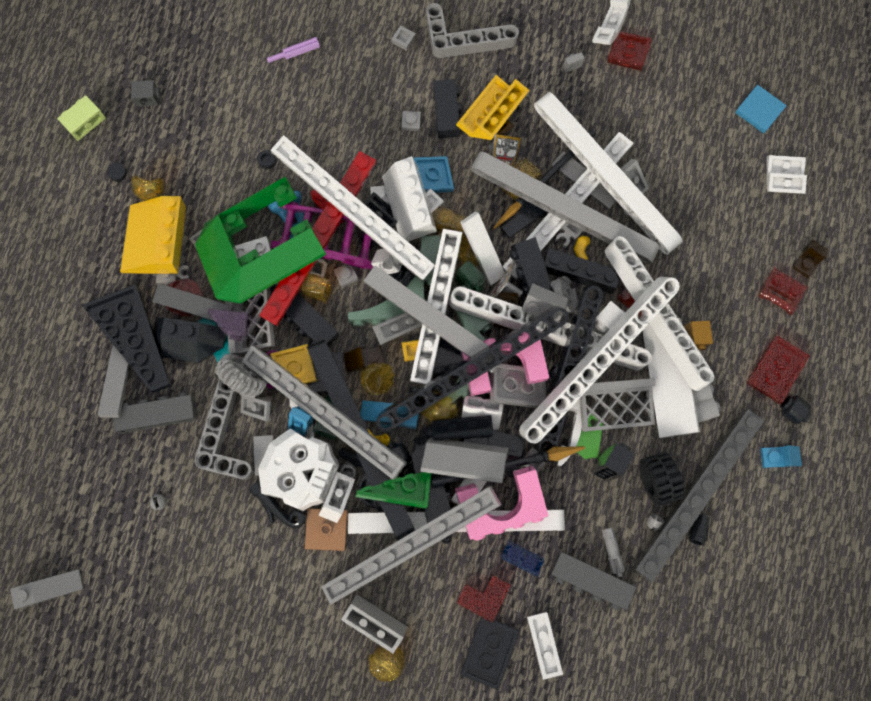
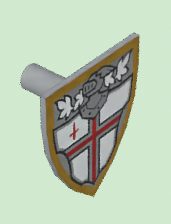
(505, 148)
(505, 286)

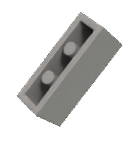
(374, 623)

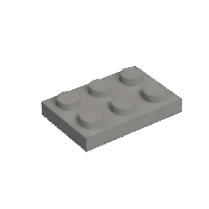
(511, 388)

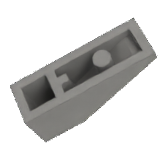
(46, 589)

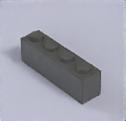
(156, 413)
(592, 580)

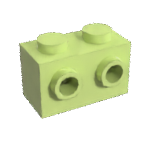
(81, 118)

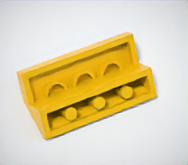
(492, 108)

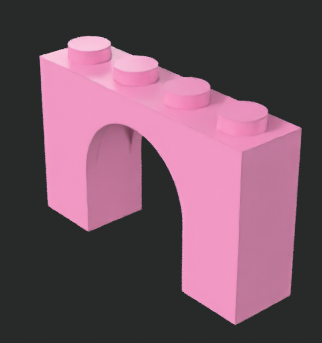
(532, 360)
(528, 508)

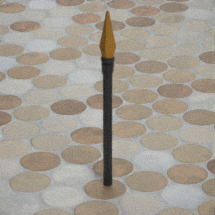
(520, 203)
(552, 454)

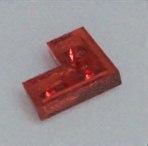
(486, 604)

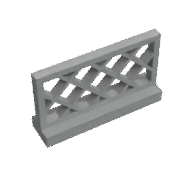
(240, 347)
(618, 387)

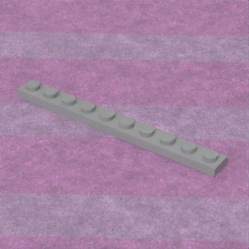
(324, 412)
(411, 545)

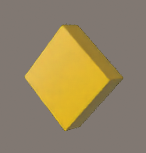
(409, 350)

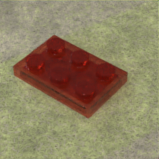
(778, 369)

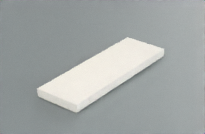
(671, 394)

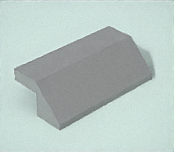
(465, 460)

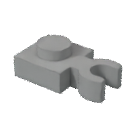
(569, 232)
(168, 278)

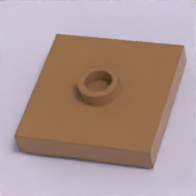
(324, 533)

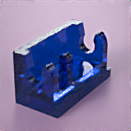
(522, 558)

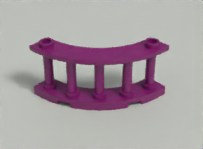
(343, 255)

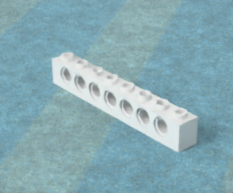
(438, 297)

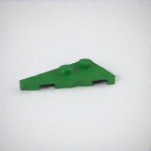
(409, 490)

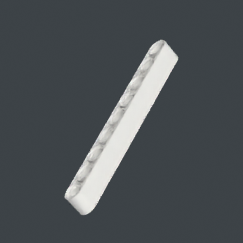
(665, 323)

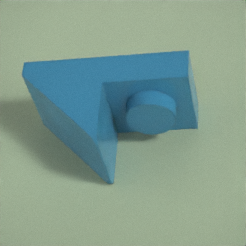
(300, 421)
(781, 456)

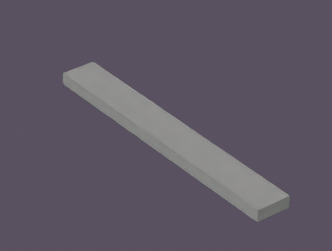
(426, 314)

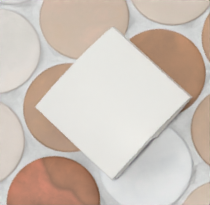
(786, 174)

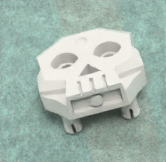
(283, 463)

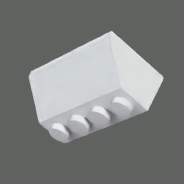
(408, 200)

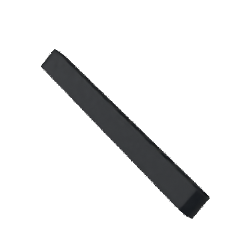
(476, 359)
(343, 401)

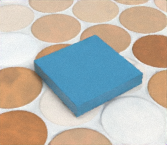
(760, 109)
(435, 173)

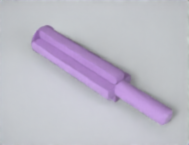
(296, 49)

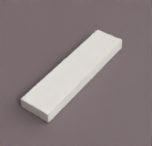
(482, 248)

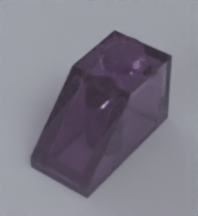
(231, 323)

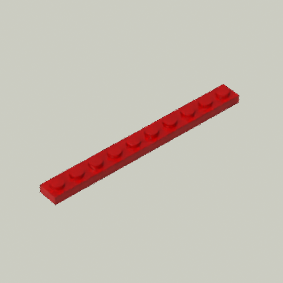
(324, 229)

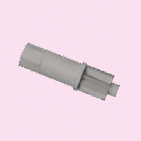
(615, 558)

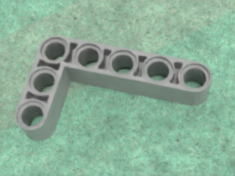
(465, 38)
(219, 434)

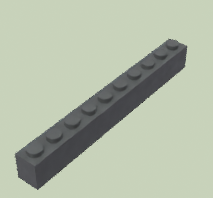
(697, 495)

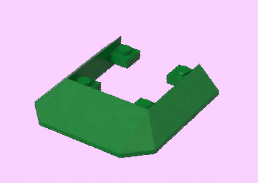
(243, 277)

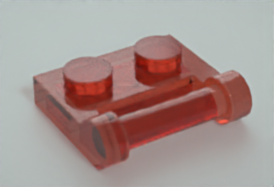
(784, 286)

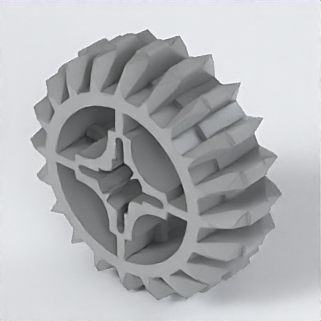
(239, 376)

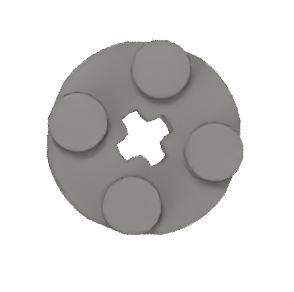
(562, 287)

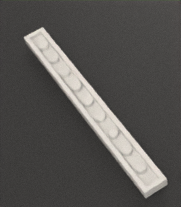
(579, 191)
(352, 207)

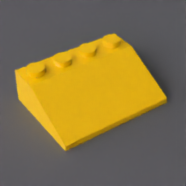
(154, 236)

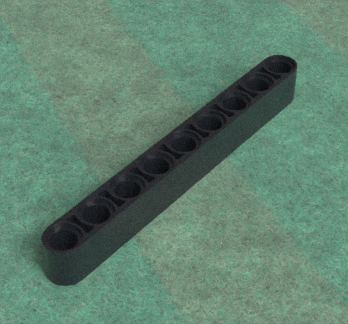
(566, 358)

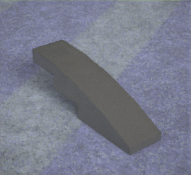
(187, 302)

